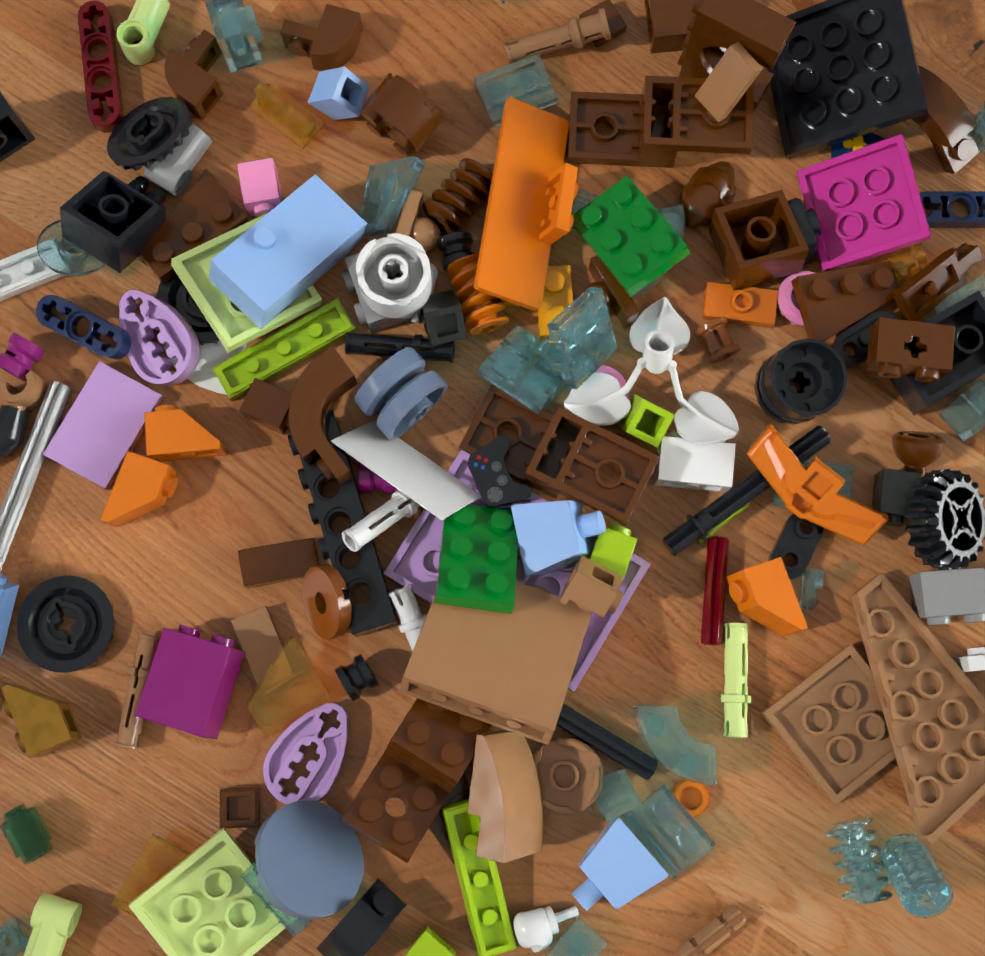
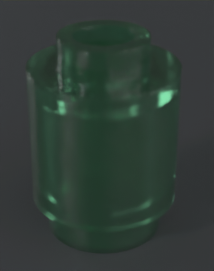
(26, 833)

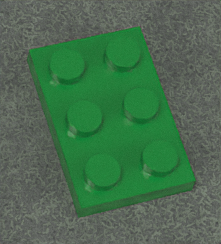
(629, 236)
(478, 560)

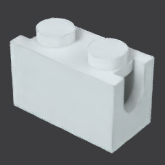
(694, 465)

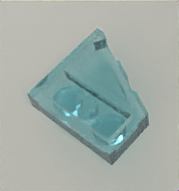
(387, 192)

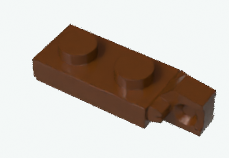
(936, 281)

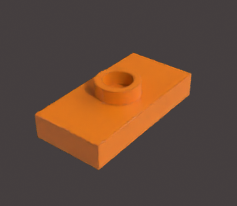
(740, 306)

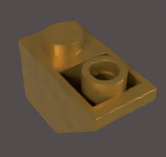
(41, 720)

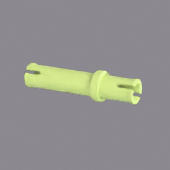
(736, 689)

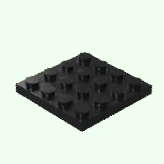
(845, 74)

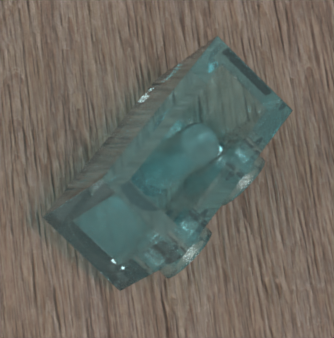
(236, 32)

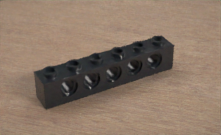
(379, 610)

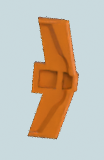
(813, 490)

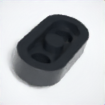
(858, 338)
(797, 544)

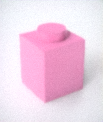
(259, 186)

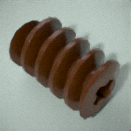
(458, 194)

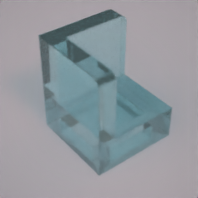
(967, 411)
(617, 795)

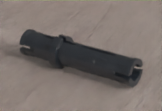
(357, 344)

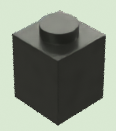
(890, 493)

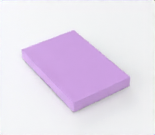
(102, 425)

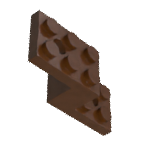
(655, 125)
(564, 454)
(418, 768)

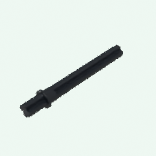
(738, 496)
(606, 743)

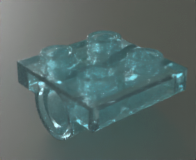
(579, 339)
(521, 372)

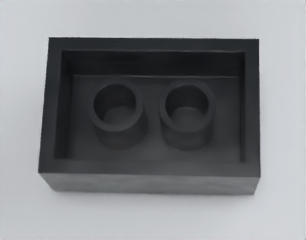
(968, 355)

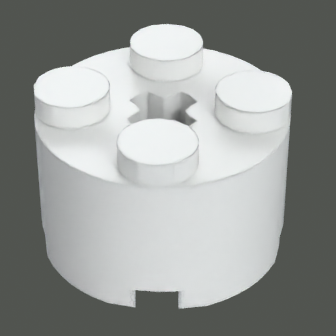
(386, 258)

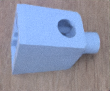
(554, 534)
(617, 868)

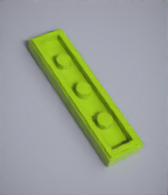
(284, 349)
(478, 883)

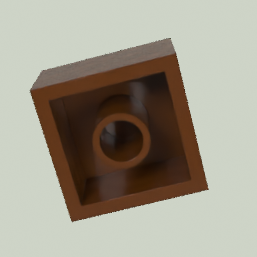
(758, 240)

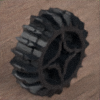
(946, 519)

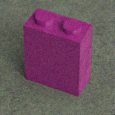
(190, 682)

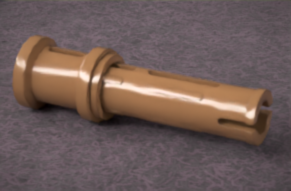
(571, 34)

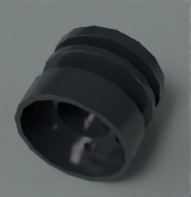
(811, 365)

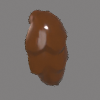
(706, 190)

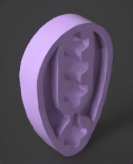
(173, 332)
(288, 747)

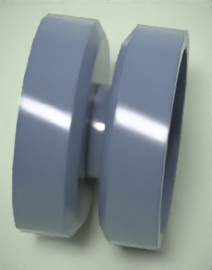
(400, 393)

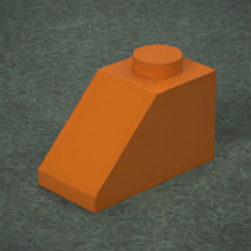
(177, 436)
(139, 489)
(767, 597)

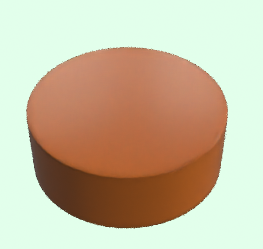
(692, 796)

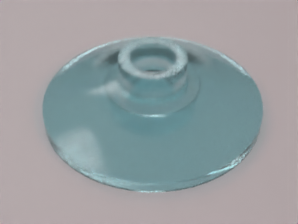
(63, 255)

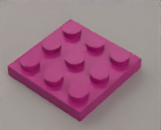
(865, 203)

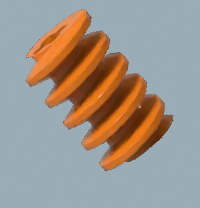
(475, 305)

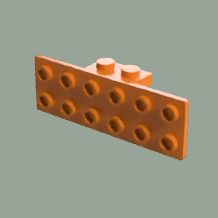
(526, 204)

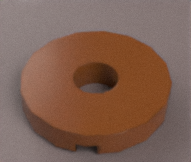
(325, 601)

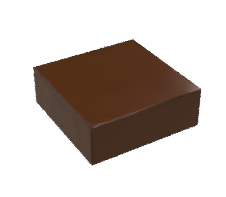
(616, 23)
(240, 807)

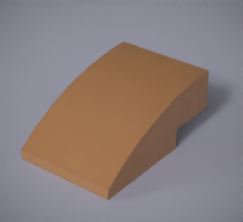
(506, 797)

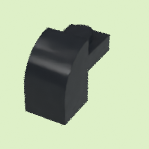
(363, 923)

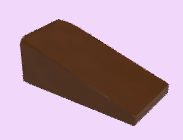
(277, 562)

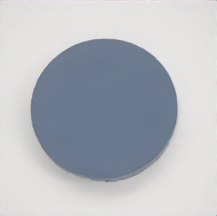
(308, 860)

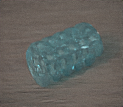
(858, 861)
(916, 876)

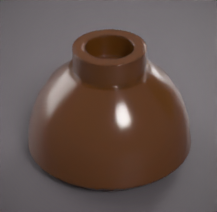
(917, 449)

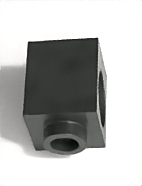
(443, 318)

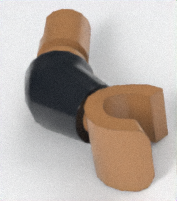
(13, 415)

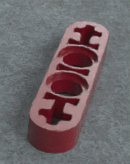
(100, 66)

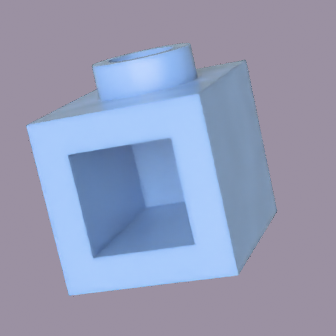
(338, 93)

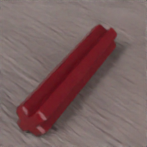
(714, 591)

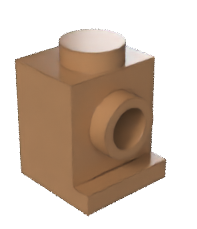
(593, 588)

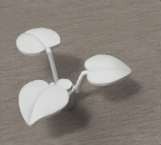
(658, 335)

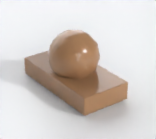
(413, 225)

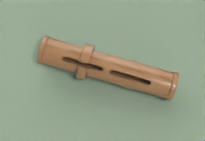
(130, 725)

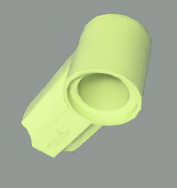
(142, 25)
(52, 924)

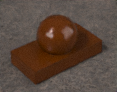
(614, 294)

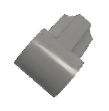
(176, 170)

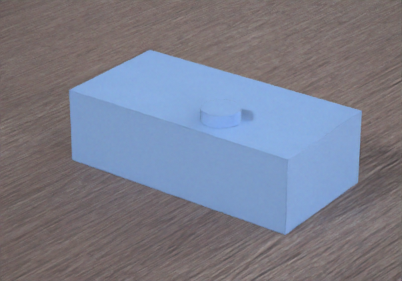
(287, 251)

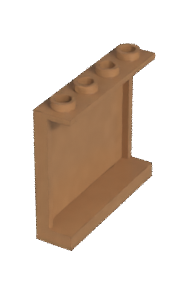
(500, 664)

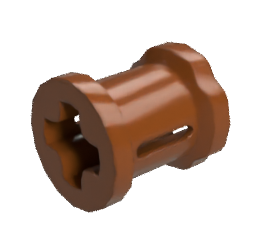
(708, 332)

